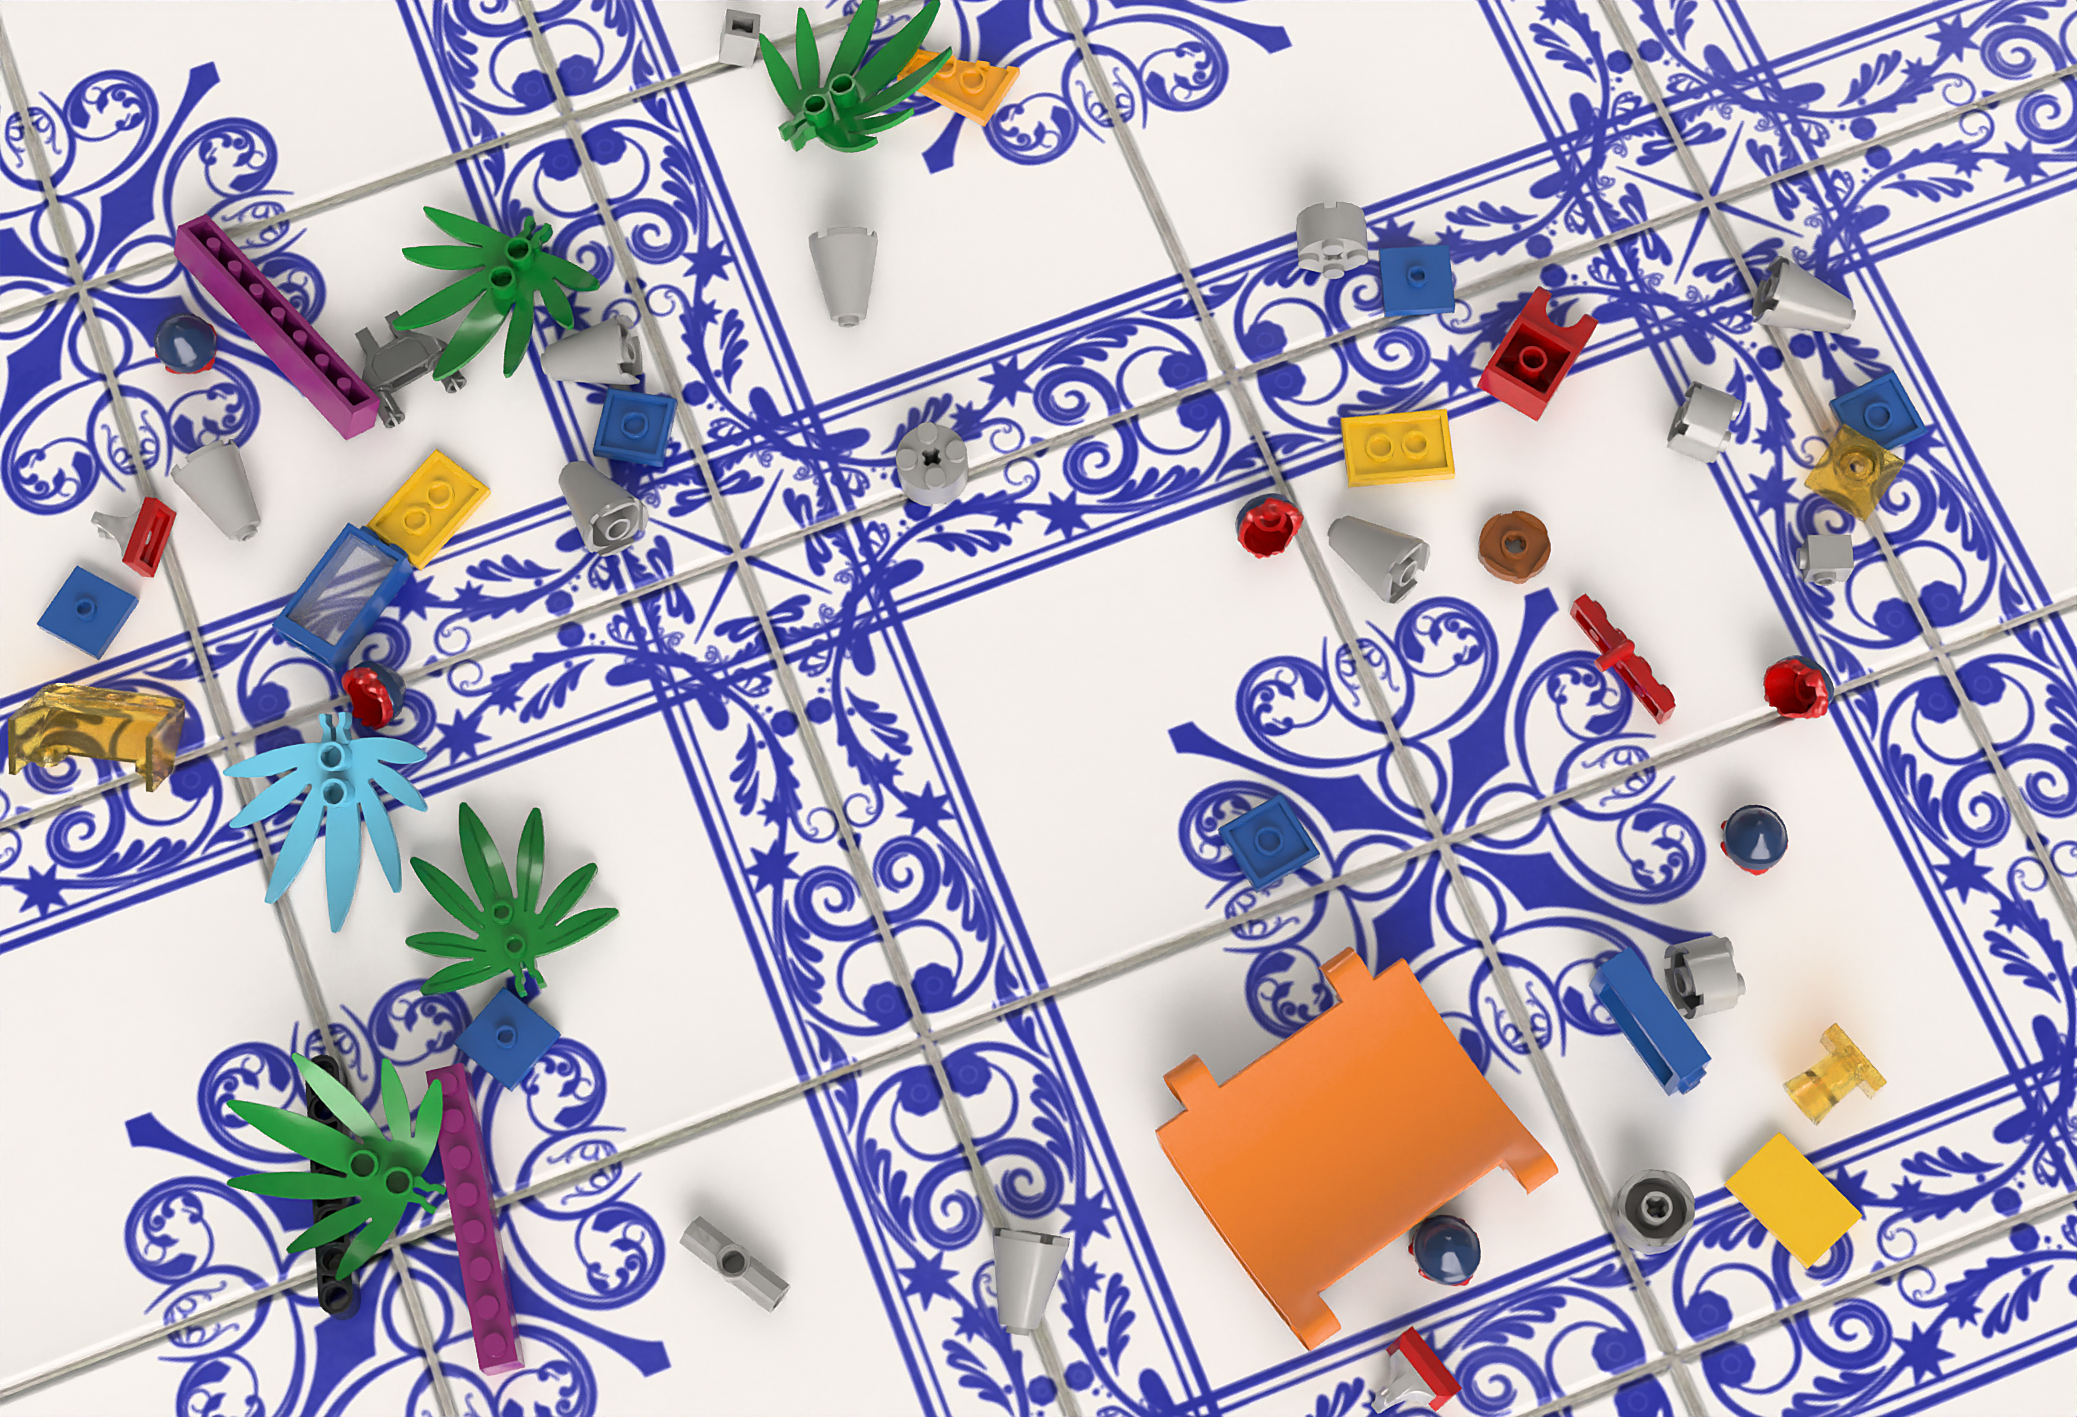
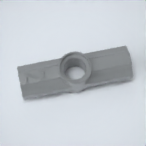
(753, 1279)

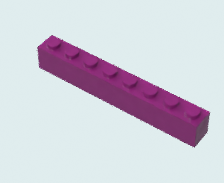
(276, 327)
(476, 1225)

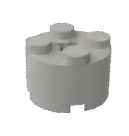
(1331, 239)
(1702, 423)
(932, 464)
(1703, 976)
(1643, 1192)

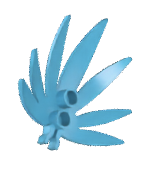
(340, 780)

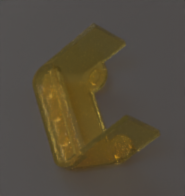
(97, 725)

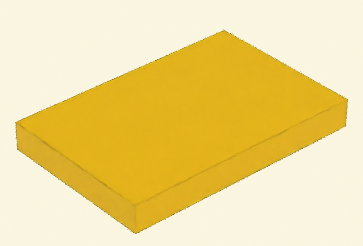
(1397, 448)
(429, 508)
(1793, 1200)

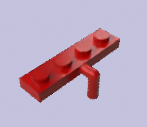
(1619, 653)

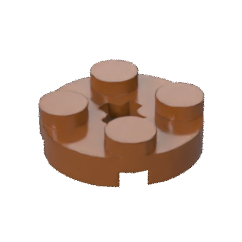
(1514, 566)

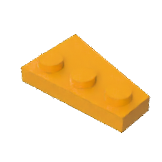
(965, 86)

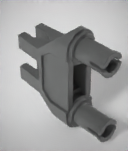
(400, 364)

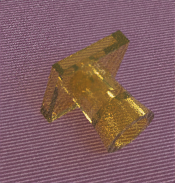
(1851, 490)
(1833, 1077)

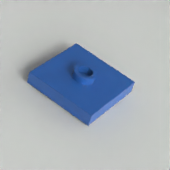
(1416, 280)
(1880, 412)
(635, 427)
(88, 612)
(1268, 842)
(507, 1039)

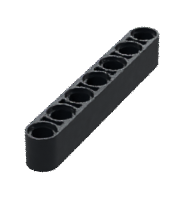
(326, 1281)

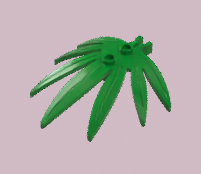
(838, 108)
(510, 276)
(508, 927)
(376, 1171)

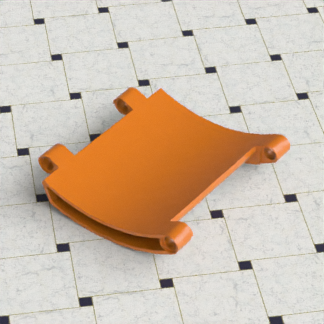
(1341, 1139)

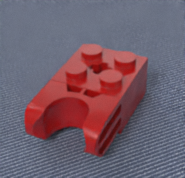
(1534, 357)

